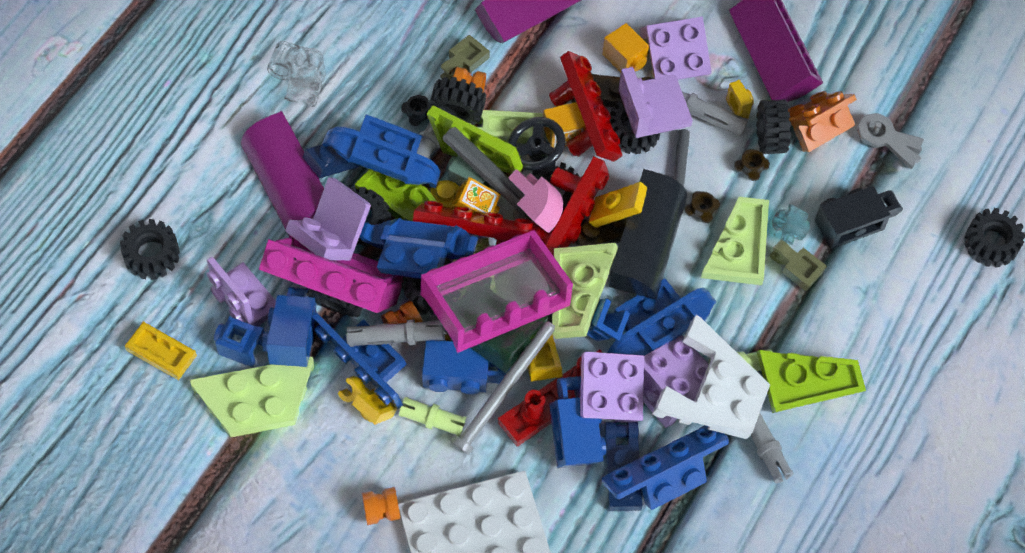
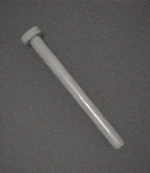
(504, 387)

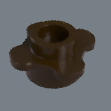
(753, 157)
(705, 199)

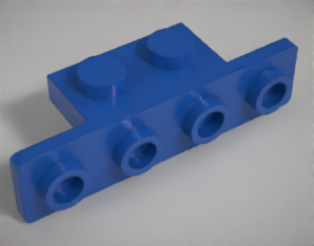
(372, 362)
(667, 470)

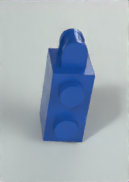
(290, 329)
(460, 371)
(575, 438)

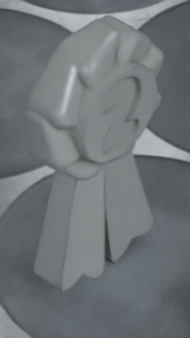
(879, 131)

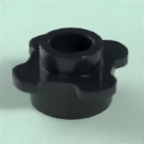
(415, 103)

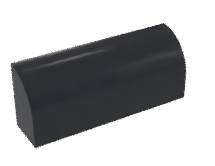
(649, 237)

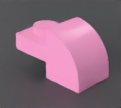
(541, 200)

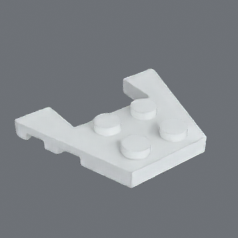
(728, 394)

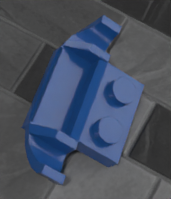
(384, 150)
(416, 247)
(660, 320)

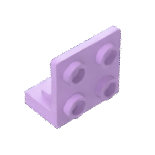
(678, 48)
(653, 104)
(335, 224)
(241, 292)
(675, 367)
(612, 386)

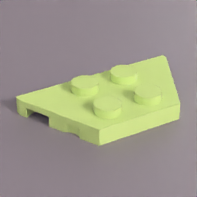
(255, 397)

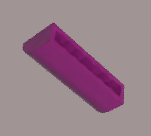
(512, 17)
(776, 48)
(281, 168)

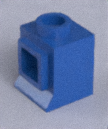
(607, 325)
(238, 351)

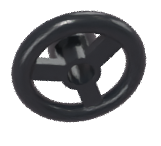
(544, 154)

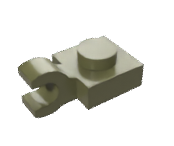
(465, 54)
(800, 267)

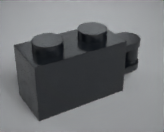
(856, 215)

